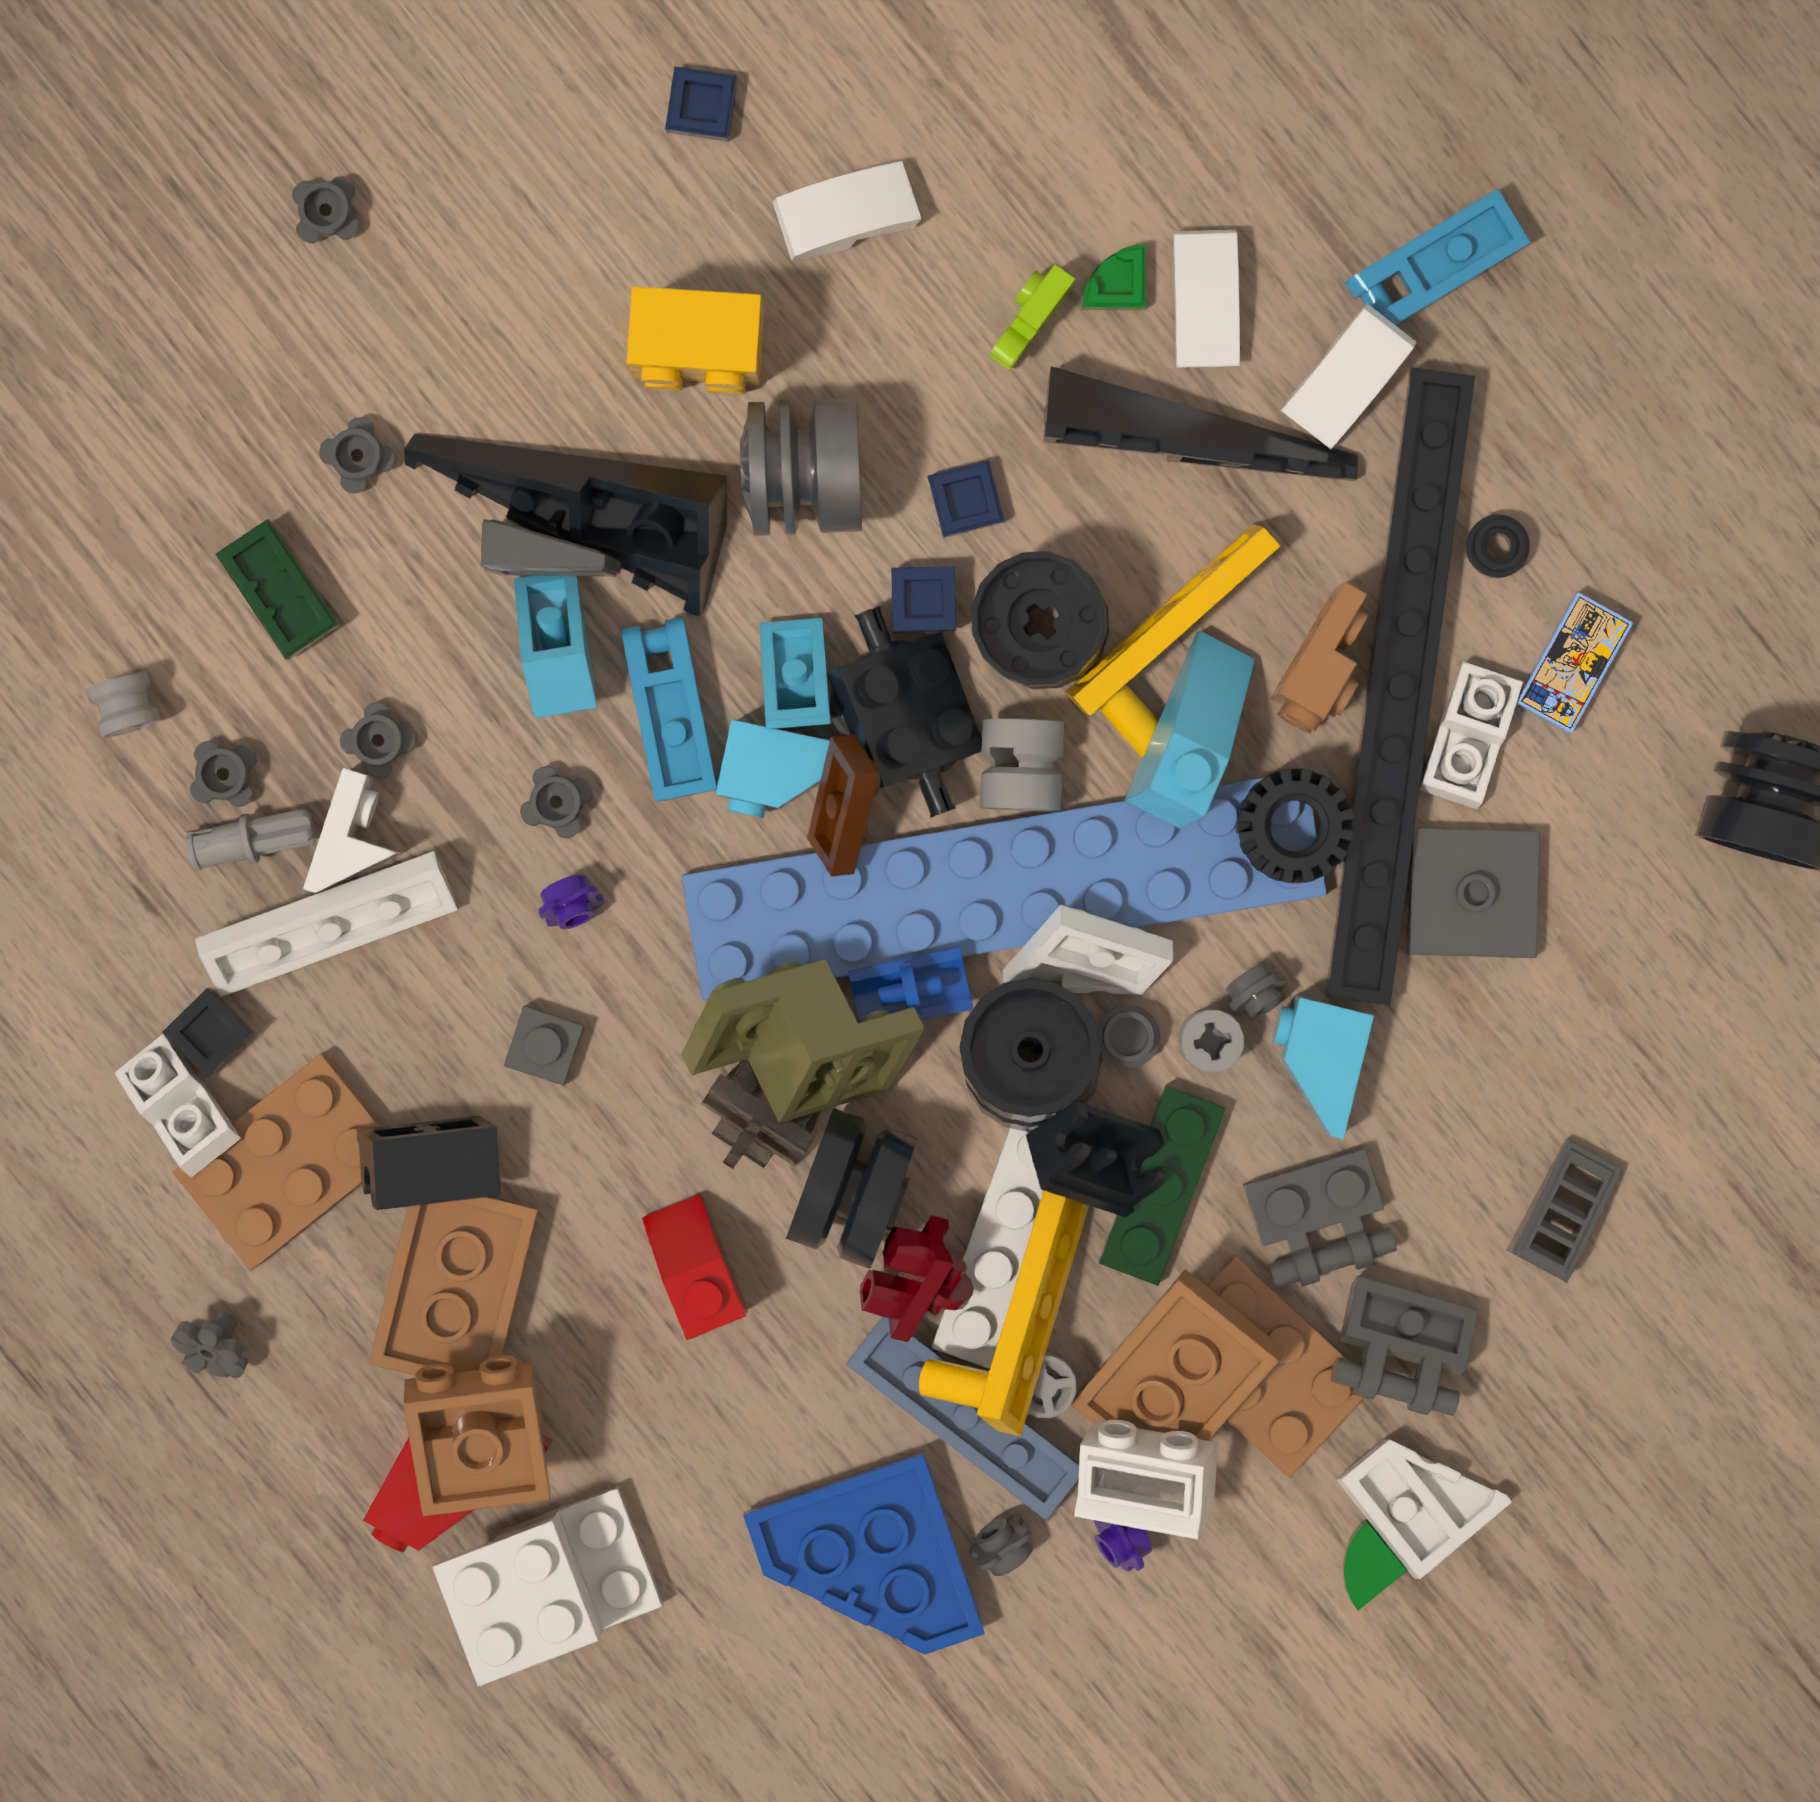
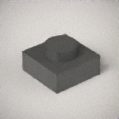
(544, 1045)

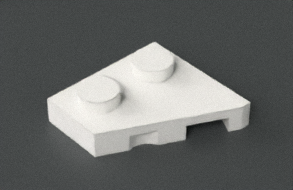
(1091, 954)
(1418, 1504)

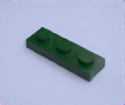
(1147, 1236)

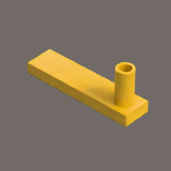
(1107, 680)
(1008, 1388)

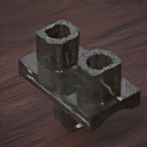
(751, 1124)

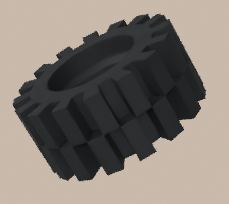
(1334, 819)

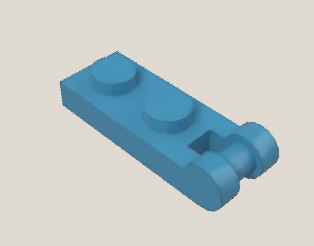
(1442, 258)
(669, 712)

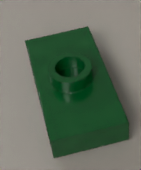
(277, 589)

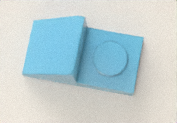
(794, 673)

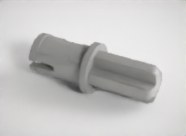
(249, 838)

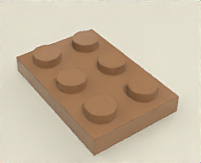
(288, 1166)
(453, 1284)
(1181, 1365)
(1296, 1401)

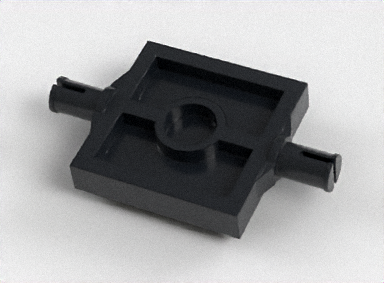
(907, 709)

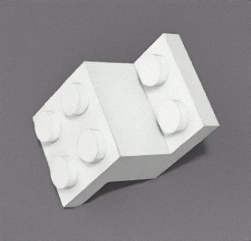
(547, 1585)

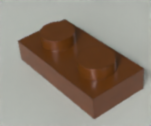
(843, 805)

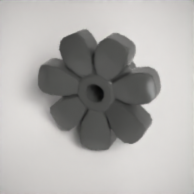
(211, 1346)

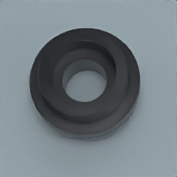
(1517, 542)

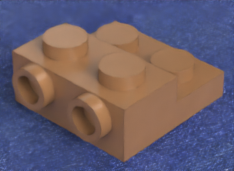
(1318, 675)
(476, 1436)

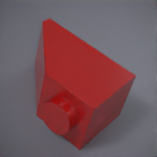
(694, 1267)

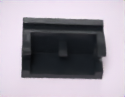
(1096, 1158)
(429, 1162)

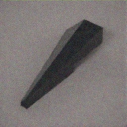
(1119, 418)
(649, 517)

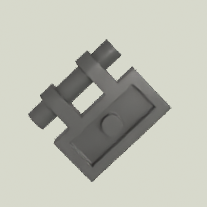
(1312, 1199)
(1410, 1328)

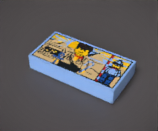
(1573, 663)

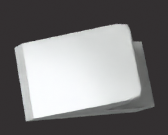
(338, 851)

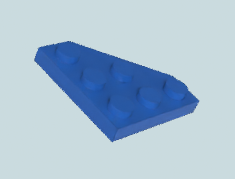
(873, 1553)

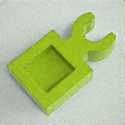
(1039, 301)

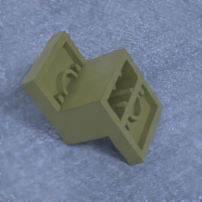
(801, 1039)

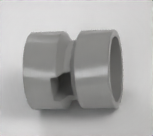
(1021, 764)

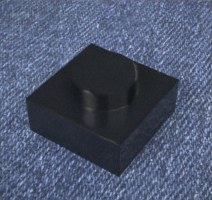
(208, 1032)

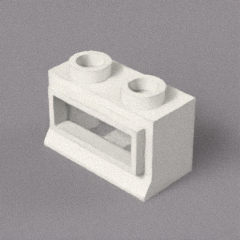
(1146, 1478)

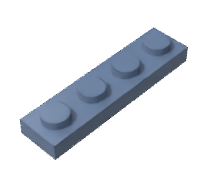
(1023, 1465)

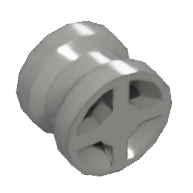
(124, 704)
(1199, 1032)
(1051, 1394)

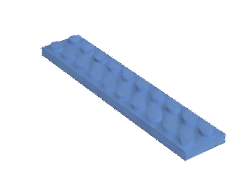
(984, 887)

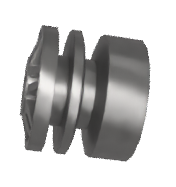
(803, 466)

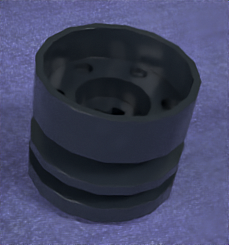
(1002, 620)
(1772, 800)

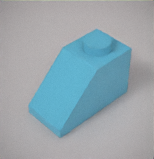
(554, 645)
(768, 767)
(1324, 1056)

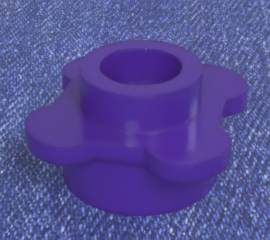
(569, 902)
(1122, 1545)

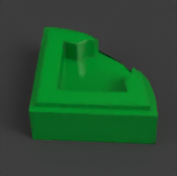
(1118, 282)
(1368, 1566)

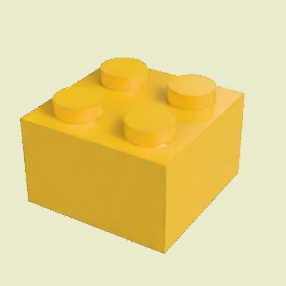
(695, 339)

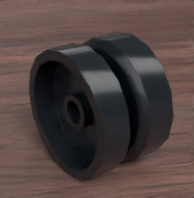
(1054, 1026)
(853, 1188)

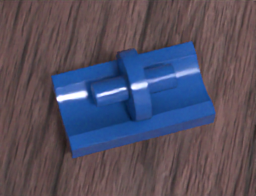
(928, 982)

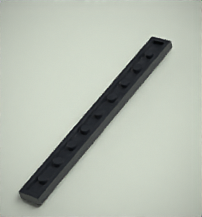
(1400, 685)

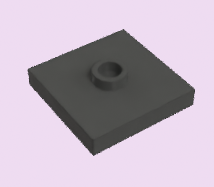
(1474, 893)

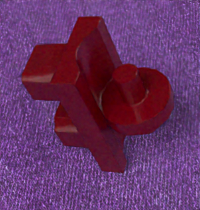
(926, 1279)

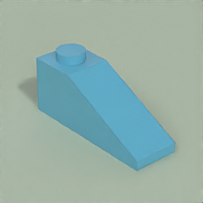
(1193, 734)

